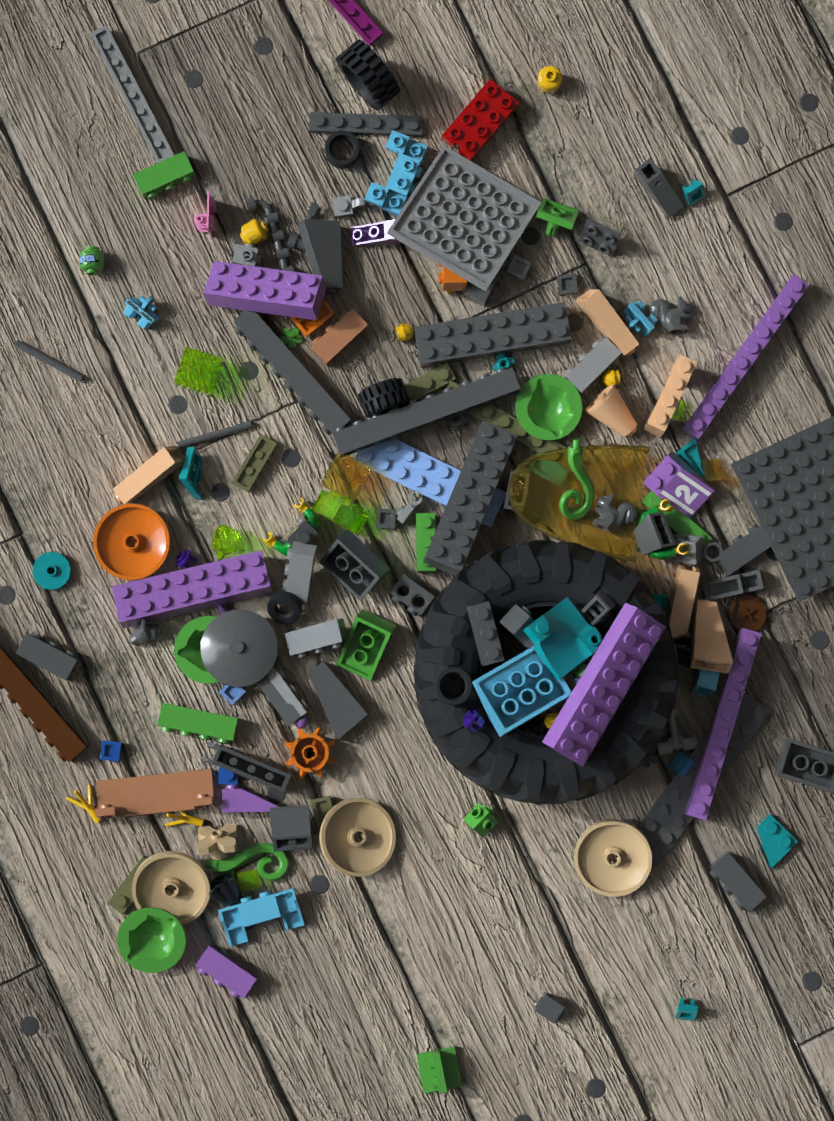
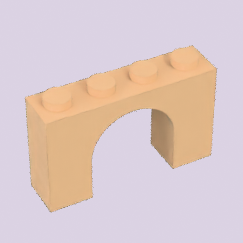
(670, 396)

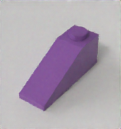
(243, 801)

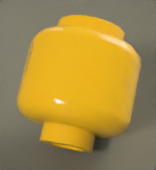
(549, 79)
(254, 232)

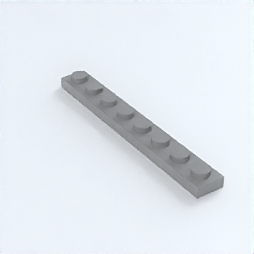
(132, 94)

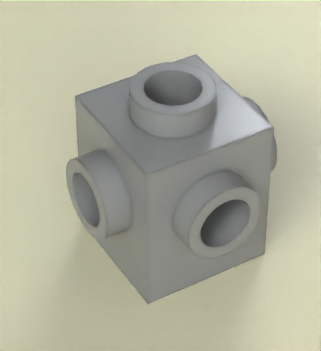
(247, 251)

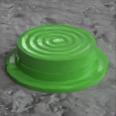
(548, 407)
(188, 650)
(151, 940)

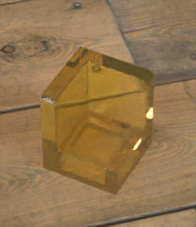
(712, 470)

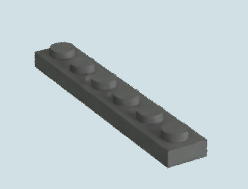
(365, 124)

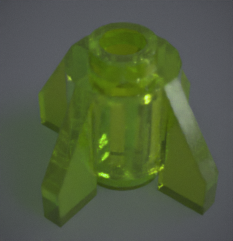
(226, 541)

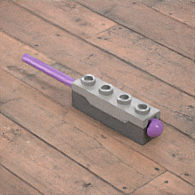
(282, 695)

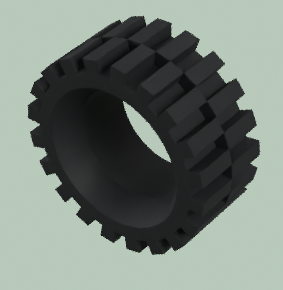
(368, 74)

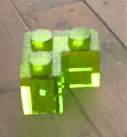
(340, 511)

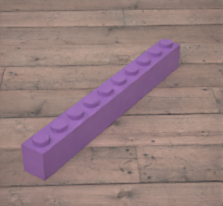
(745, 357)
(722, 724)

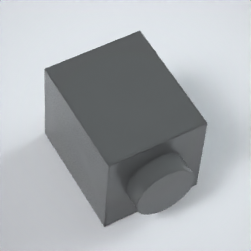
(549, 1008)

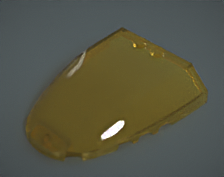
(547, 475)

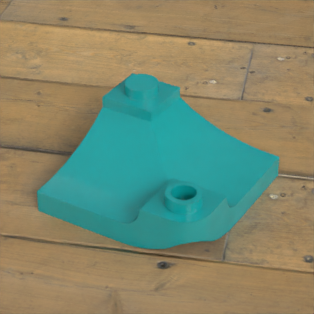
(563, 638)

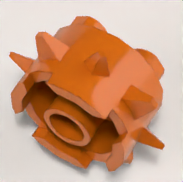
(320, 748)

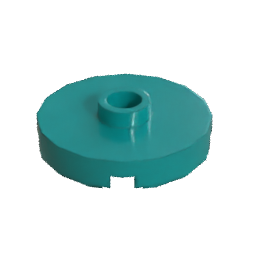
(58, 578)

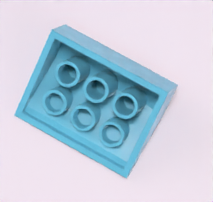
(519, 691)

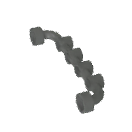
(277, 236)

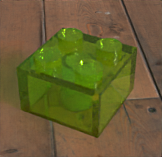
(198, 372)

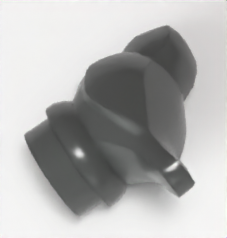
(144, 633)

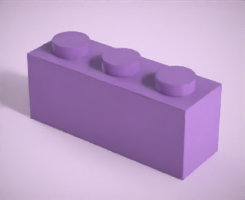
(226, 972)

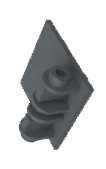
(599, 237)

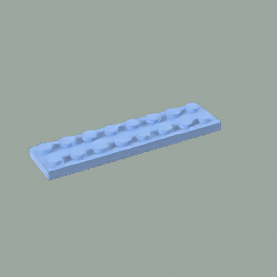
(421, 473)

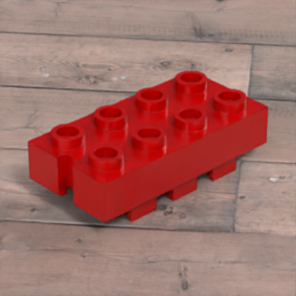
(480, 120)

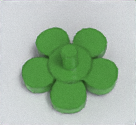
(291, 337)

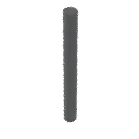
(48, 360)
(215, 434)

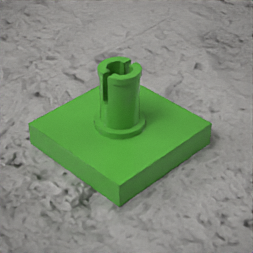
(556, 215)

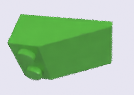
(366, 644)

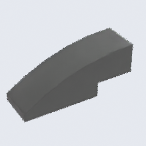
(734, 585)

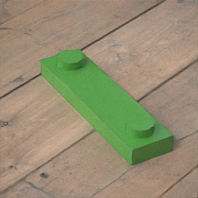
(677, 520)

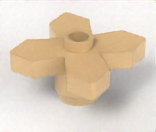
(217, 842)

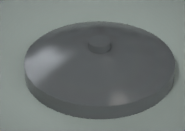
(239, 648)

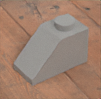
(695, 546)

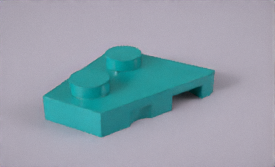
(191, 472)
(775, 840)

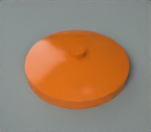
(131, 542)

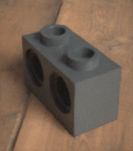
(414, 591)

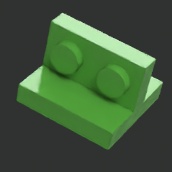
(439, 1070)

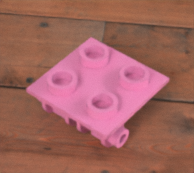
(206, 222)

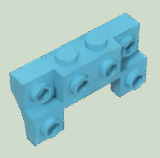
(405, 171)
(258, 910)

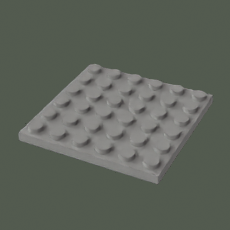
(464, 218)

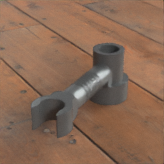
(295, 239)

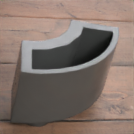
(516, 621)

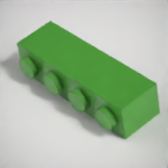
(197, 722)

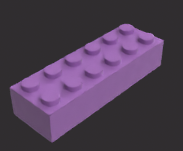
(265, 290)

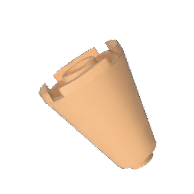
(612, 411)

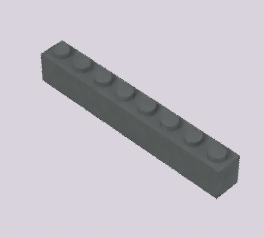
(291, 371)

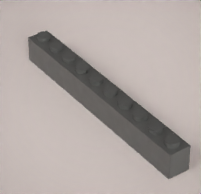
(426, 412)

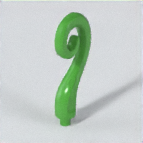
(575, 461)
(230, 864)

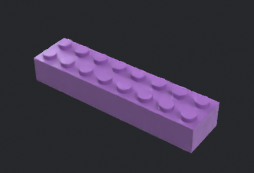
(192, 589)
(604, 684)

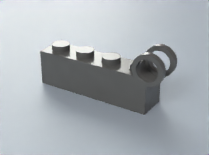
(741, 551)
(248, 768)

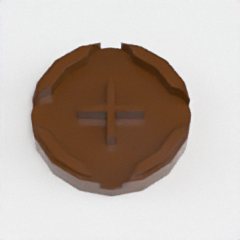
(747, 613)

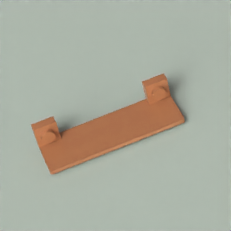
(155, 794)

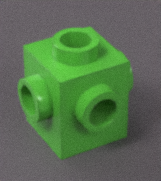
(481, 819)

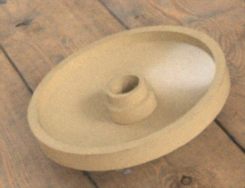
(357, 837)
(613, 857)
(173, 884)

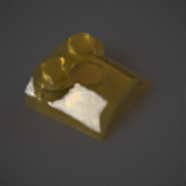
(346, 476)

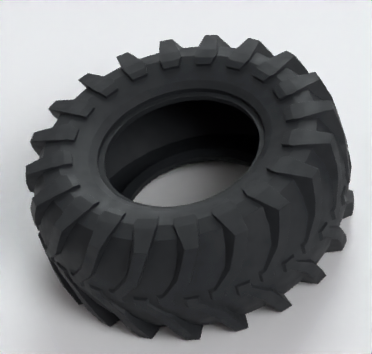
(519, 763)

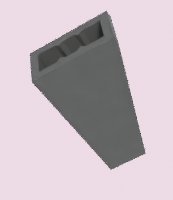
(323, 250)
(337, 701)

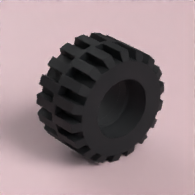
(383, 397)

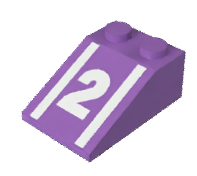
(679, 484)

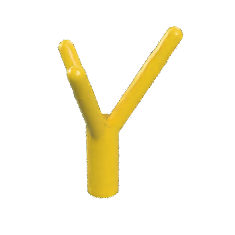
(89, 807)
(184, 819)

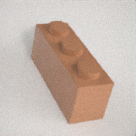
(339, 336)

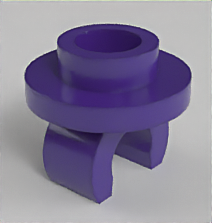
(183, 558)
(472, 720)

